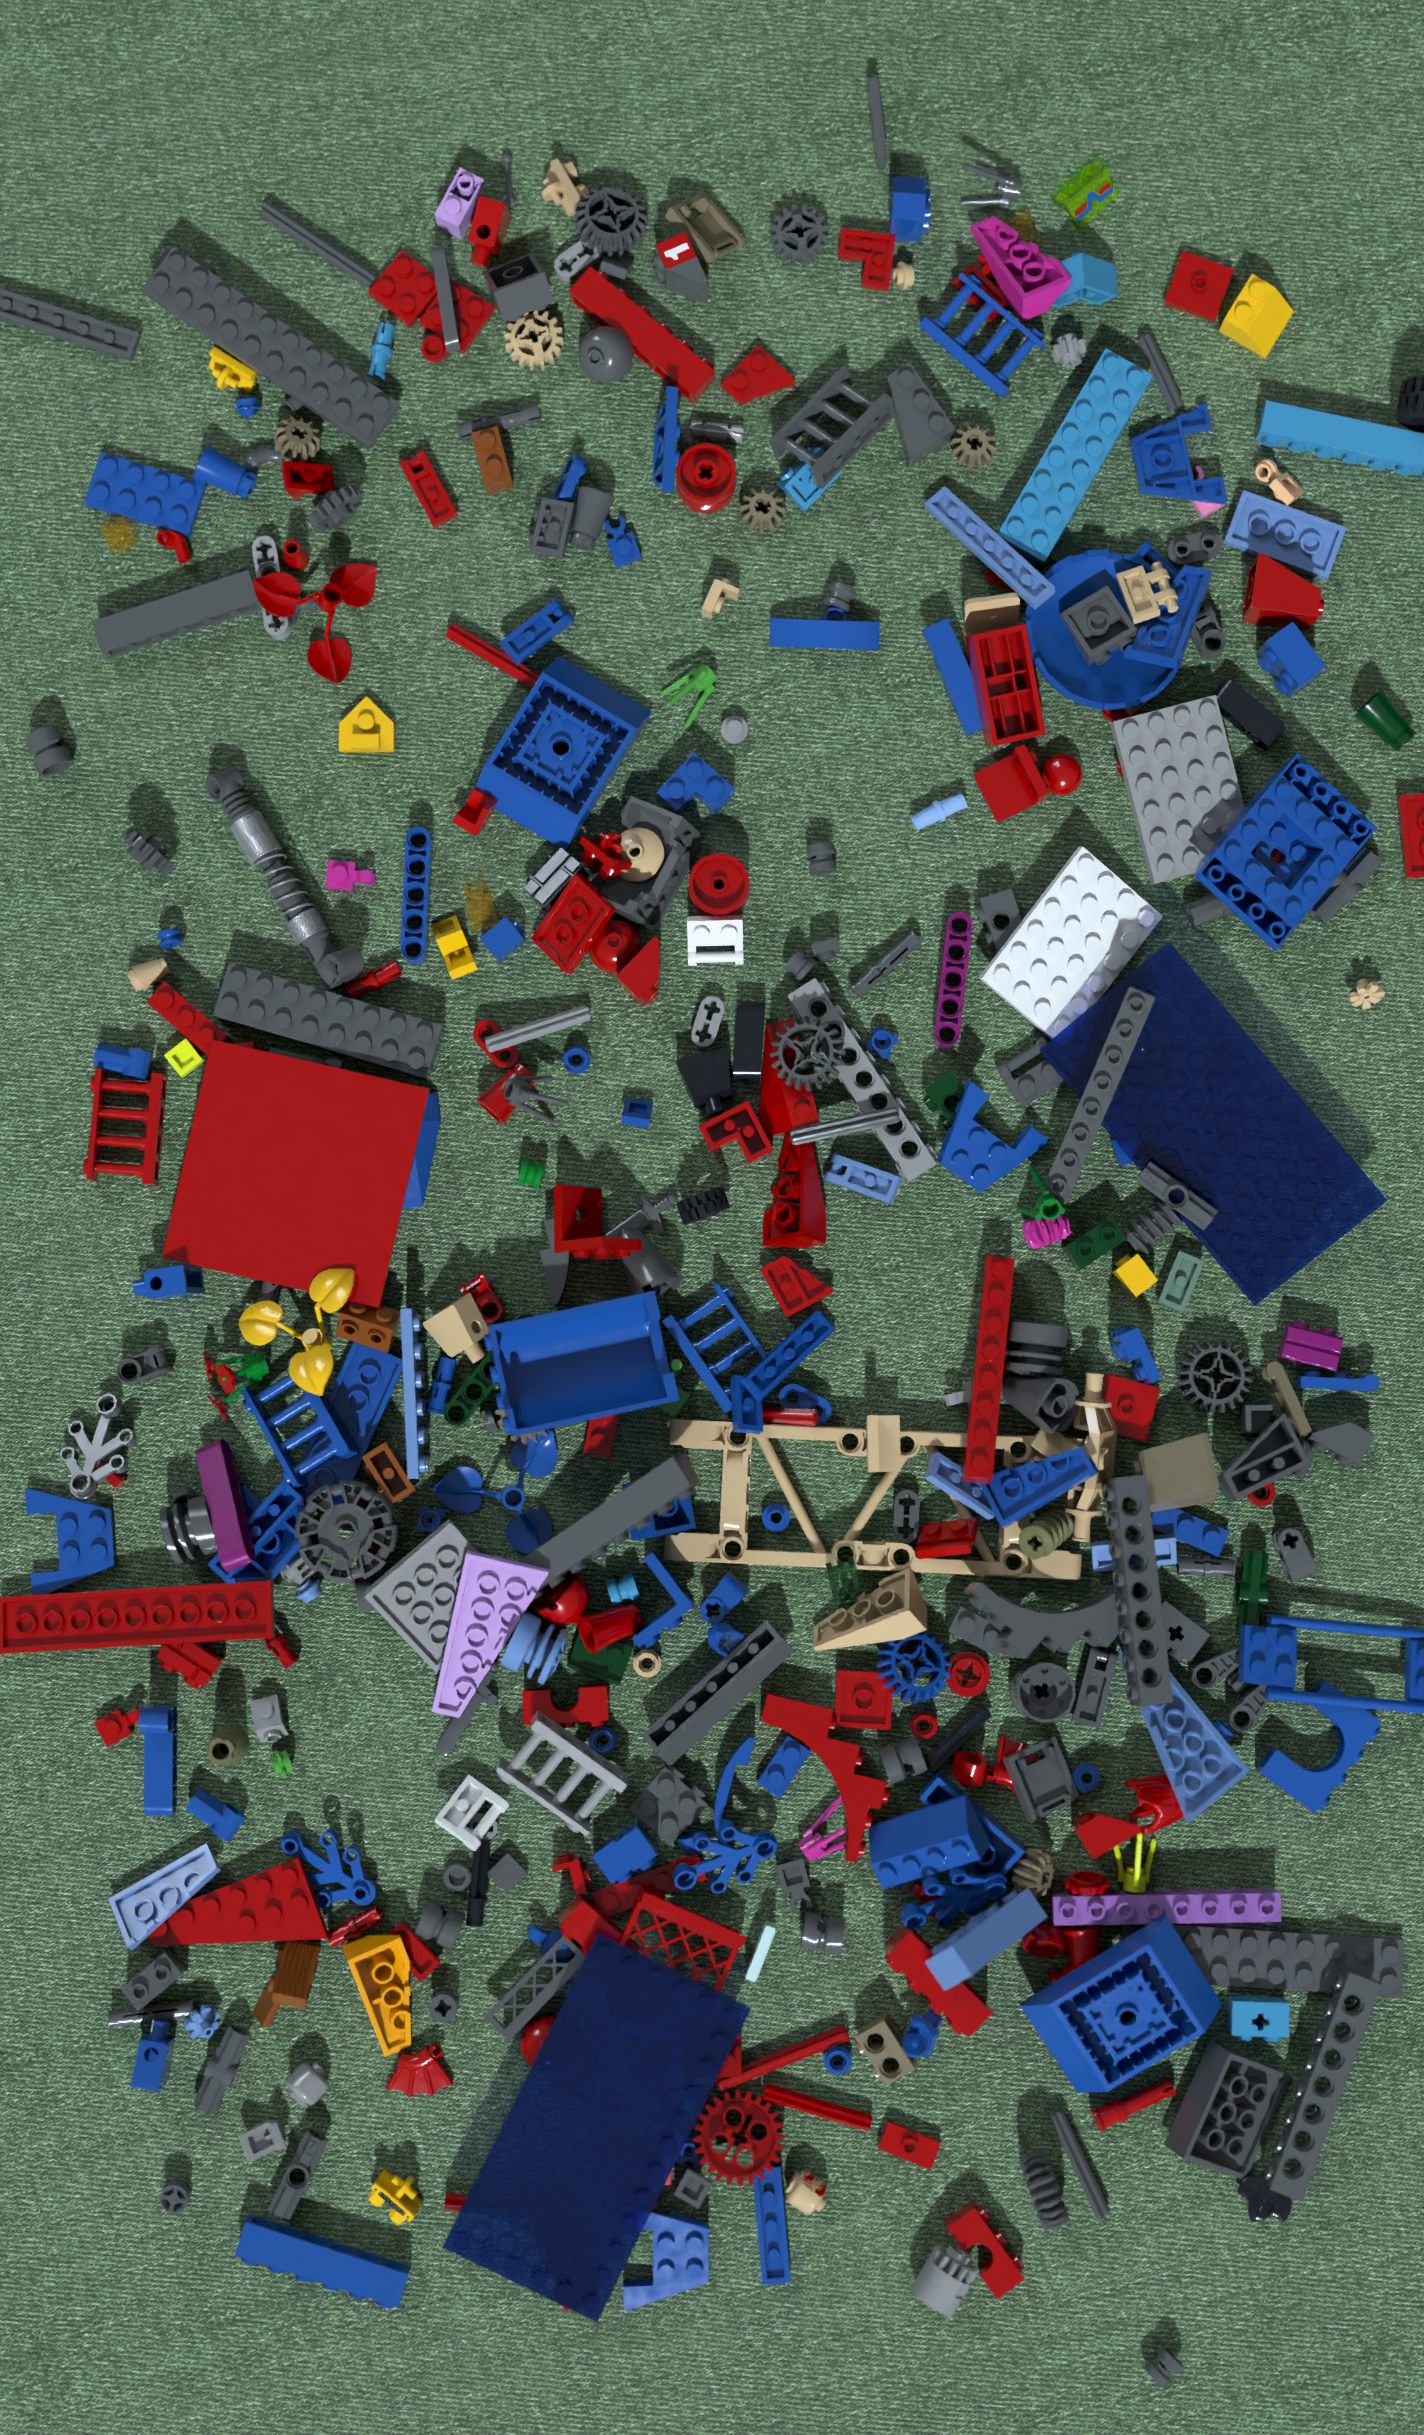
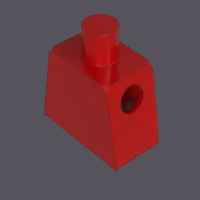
(489, 219)

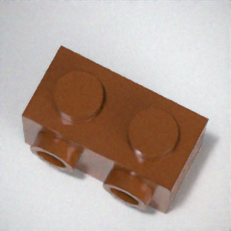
(368, 1325)
(389, 1473)

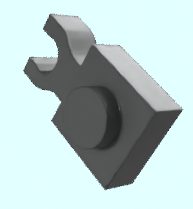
(793, 1879)

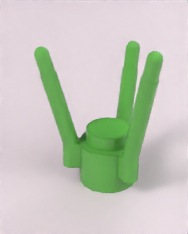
(699, 680)

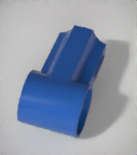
(129, 1062)
(222, 1818)

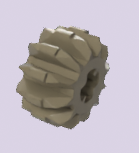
(296, 440)
(983, 443)
(757, 518)
(1034, 1871)

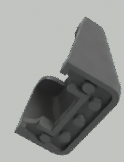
(649, 900)

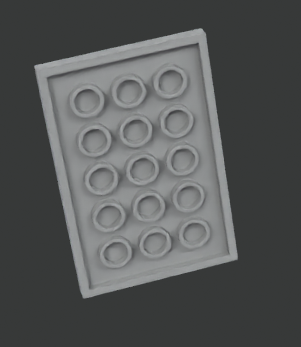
(1178, 783)

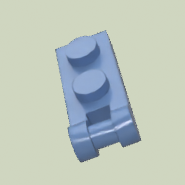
(863, 1179)

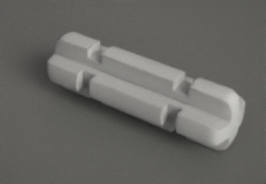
(716, 430)

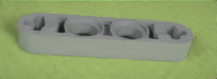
(261, 567)

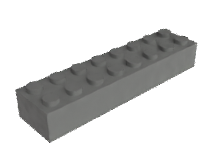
(329, 1022)

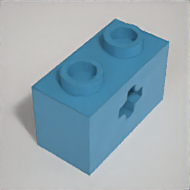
(1245, 2008)

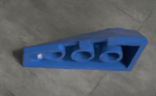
(423, 1156)

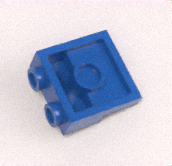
(1130, 1345)

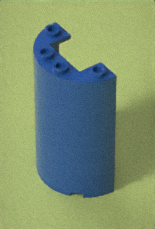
(580, 1364)

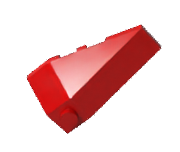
(782, 1105)

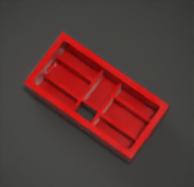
(1004, 710)

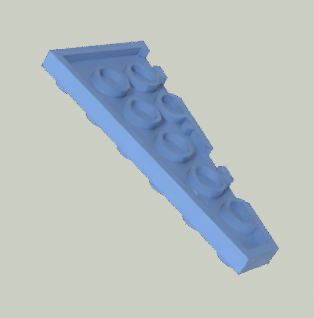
(1191, 1750)

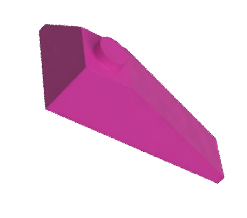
(1022, 272)

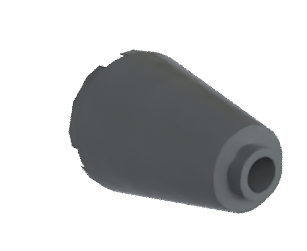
(648, 1268)
(1043, 1400)

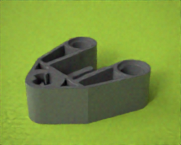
(1220, 1666)

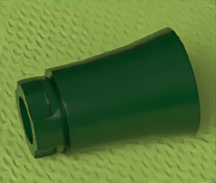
(1385, 720)

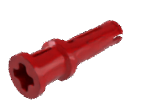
(1119, 2109)

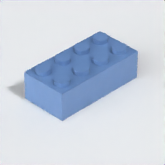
(984, 1937)

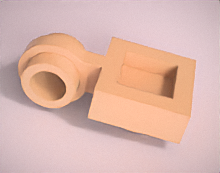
(1283, 485)

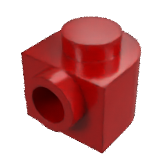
(969, 1768)

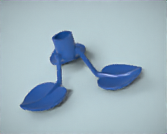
(462, 1489)

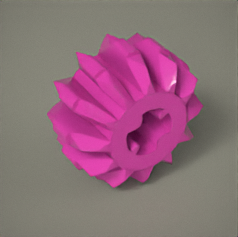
(1045, 1232)

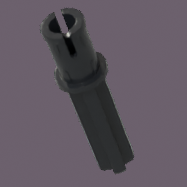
(478, 1884)

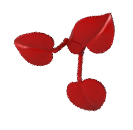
(351, 583)

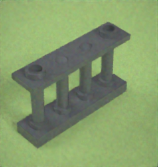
(840, 449)

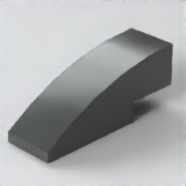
(555, 1266)

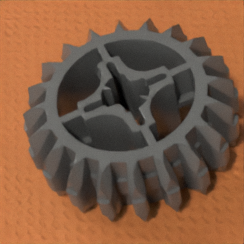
(604, 227)
(814, 1043)
(1216, 1361)
(1043, 2189)

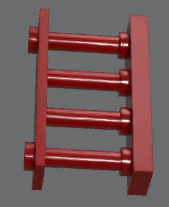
(151, 1115)

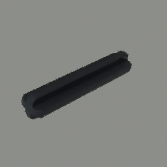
(957, 1737)

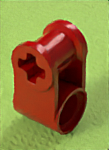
(483, 1296)

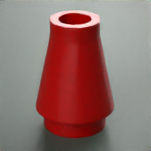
(297, 560)

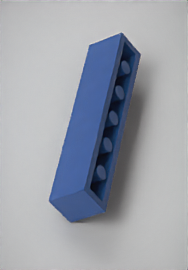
(322, 2261)

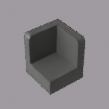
(1254, 1418)
(692, 2186)

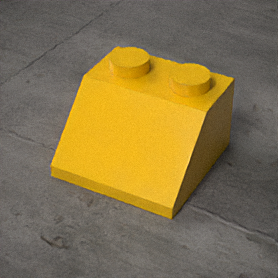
(1257, 316)

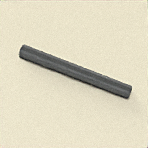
(318, 245)

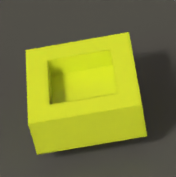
(184, 1058)

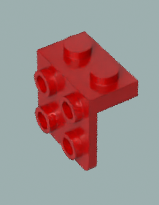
(1012, 784)

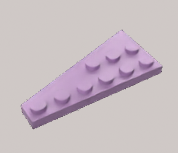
(485, 1613)

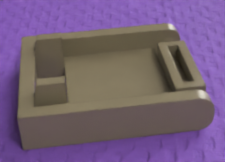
(710, 232)

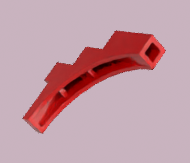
(857, 1791)

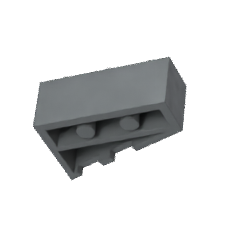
(918, 416)
(1264, 1460)

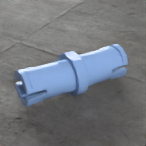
(938, 811)

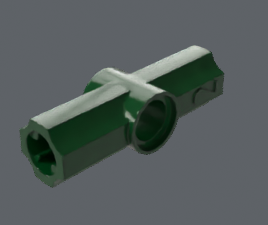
(1252, 1589)

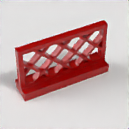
(690, 1920)

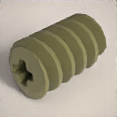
(1046, 1533)

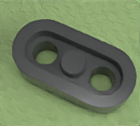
(1194, 547)

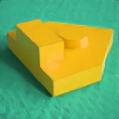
(366, 730)

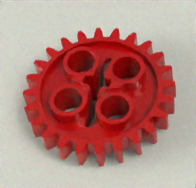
(761, 2150)

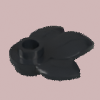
(1262, 2200)

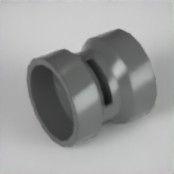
(821, 858)
(1159, 2371)

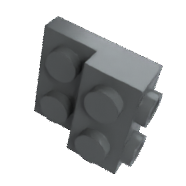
(1099, 626)
(669, 1804)

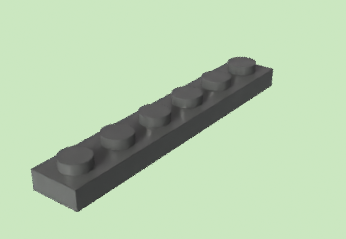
(68, 325)

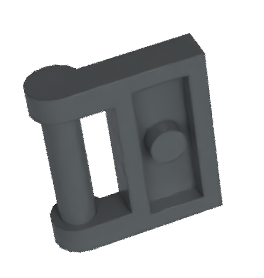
(1033, 1082)

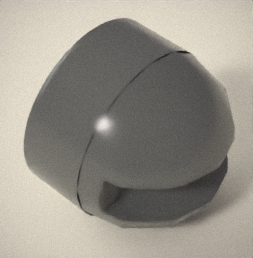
(180, 1493)

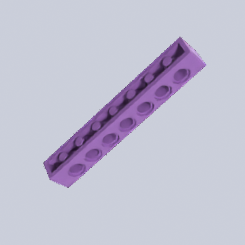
(1179, 1905)

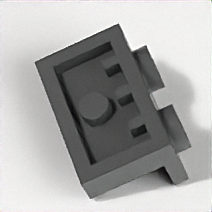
(552, 528)

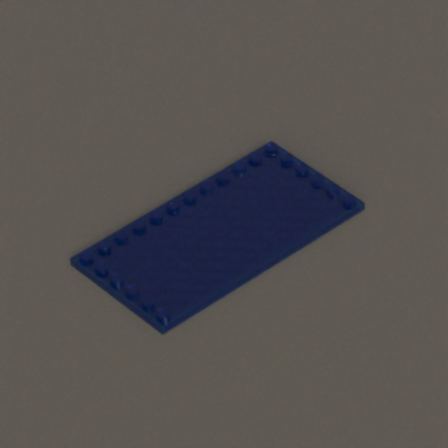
(1223, 1124)
(596, 2127)

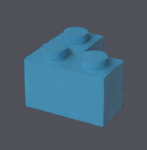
(1091, 280)

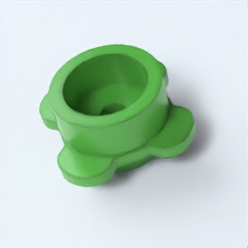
(281, 1763)

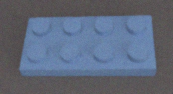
(1284, 535)

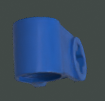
(726, 1594)

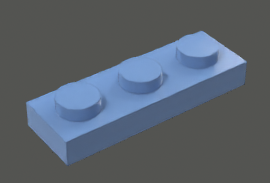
(947, 1477)
(1164, 1549)

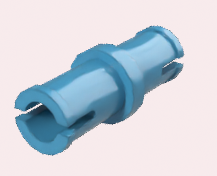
(381, 351)

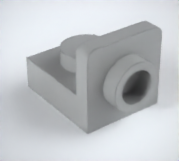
(297, 1570)

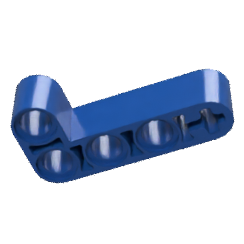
(160, 1759)

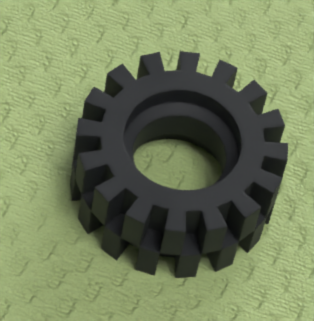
(703, 1205)

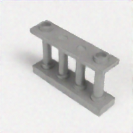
(565, 1746)

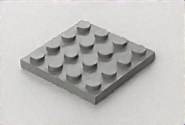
(422, 1592)

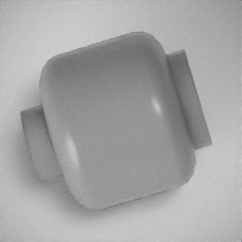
(307, 2084)

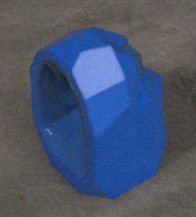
(724, 1638)

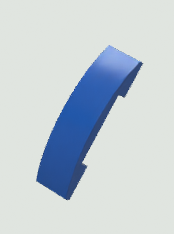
(824, 633)
(739, 1756)

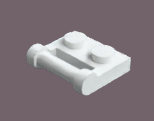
(715, 932)
(464, 1806)

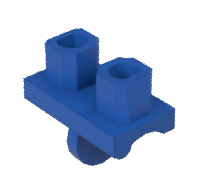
(922, 2035)

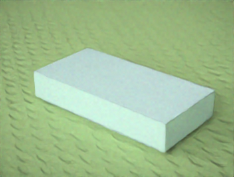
(760, 1951)

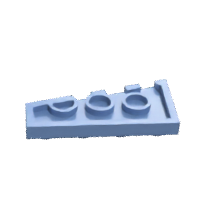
(156, 1897)

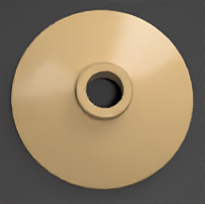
(650, 858)

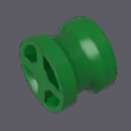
(532, 1173)

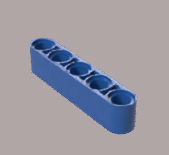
(416, 882)

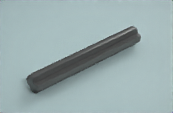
(844, 1125)
(1079, 2163)

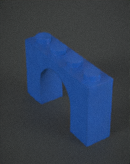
(1313, 1786)

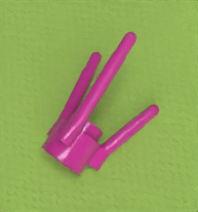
(814, 1844)

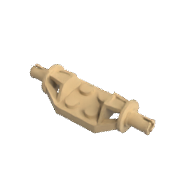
(1101, 1447)

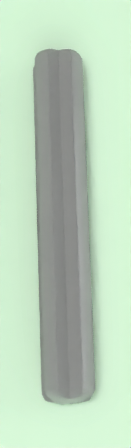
(537, 1028)

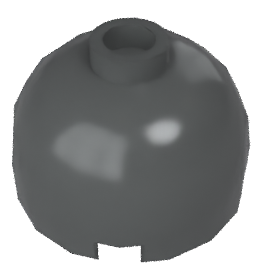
(606, 354)

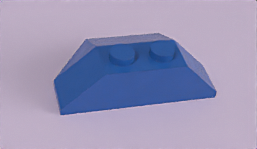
(272, 1536)

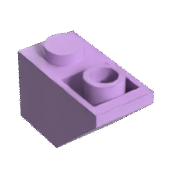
(459, 203)

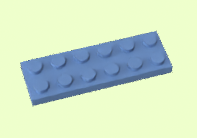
(413, 1382)

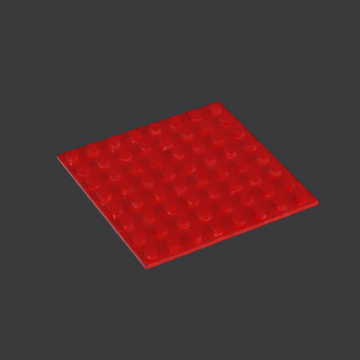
(294, 1171)

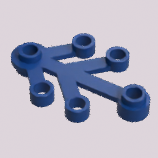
(727, 1857)
(333, 1869)
(983, 1887)

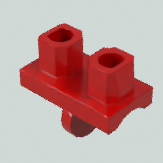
(607, 850)

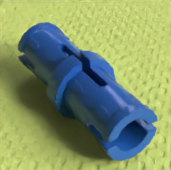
(442, 1385)

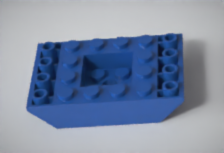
(555, 791)
(1317, 840)
(1140, 1974)

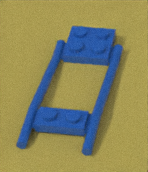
(1270, 1657)

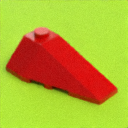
(797, 1207)

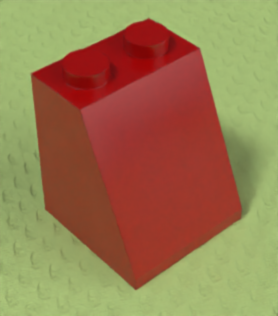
(1280, 596)

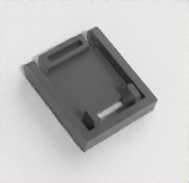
(1042, 1783)

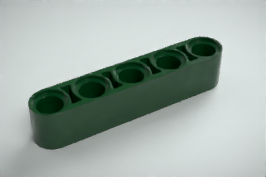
(477, 1377)

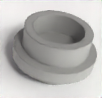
(734, 729)

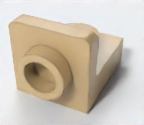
(714, 599)

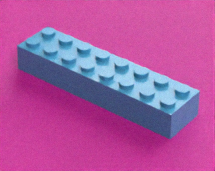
(1074, 457)

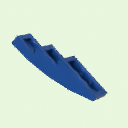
(954, 673)

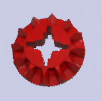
(973, 1686)
(1086, 1883)

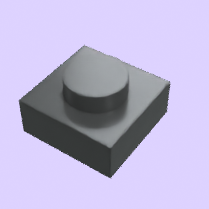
(825, 949)

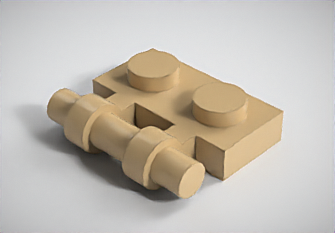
(1139, 595)

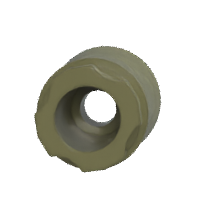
(235, 1740)

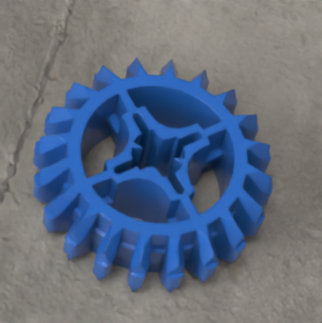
(905, 1684)

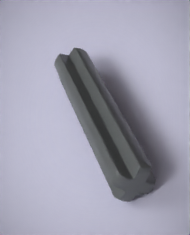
(1160, 372)

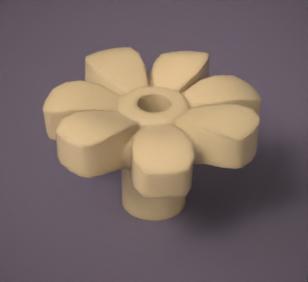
(1365, 994)

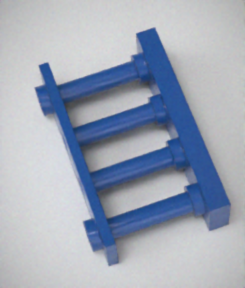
(978, 362)
(694, 1349)
(326, 1421)

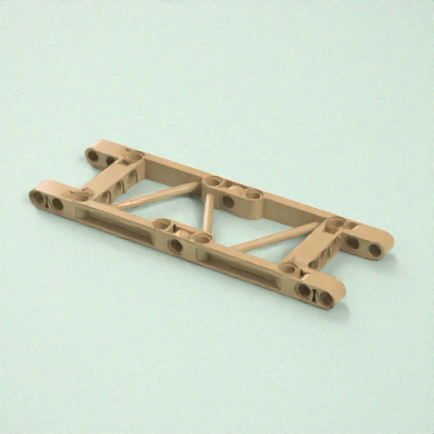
(866, 1553)

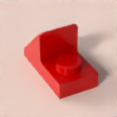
(307, 479)

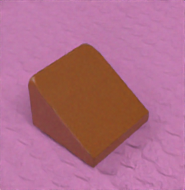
(265, 2009)

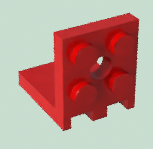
(585, 1236)

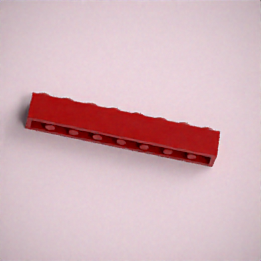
(988, 1370)

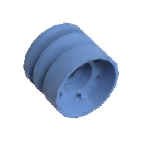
(534, 1648)

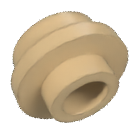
(903, 275)
(647, 1672)

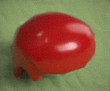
(1063, 774)
(1044, 1941)

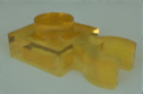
(481, 910)

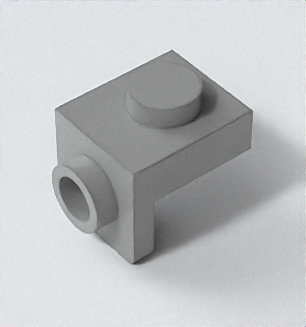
(268, 1719)
(262, 2139)

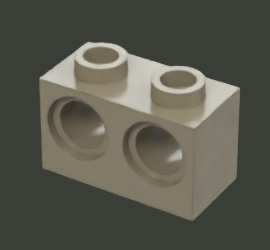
(888, 2048)

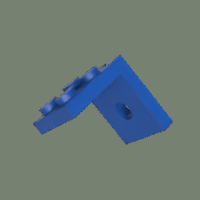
(672, 1616)

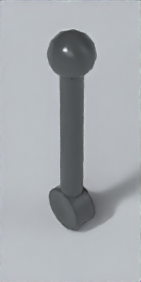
(510, 202)

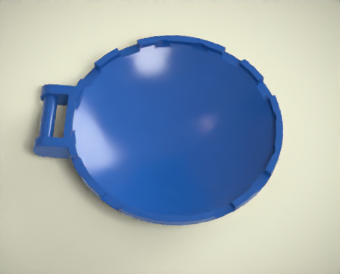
(1118, 681)

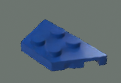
(664, 447)

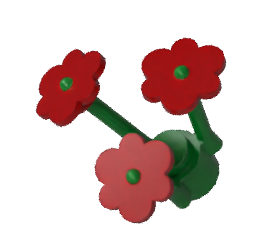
(253, 1367)

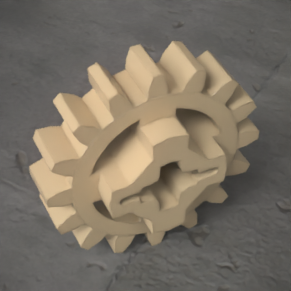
(522, 343)

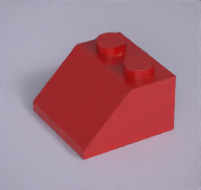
(642, 974)
(1102, 1832)

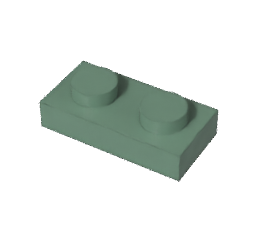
(1180, 1281)

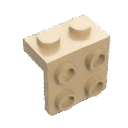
(990, 613)

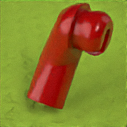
(176, 542)

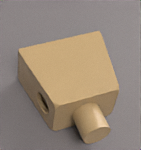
(459, 1328)

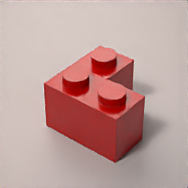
(737, 1125)

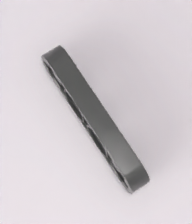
(445, 299)

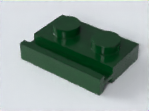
(606, 1664)

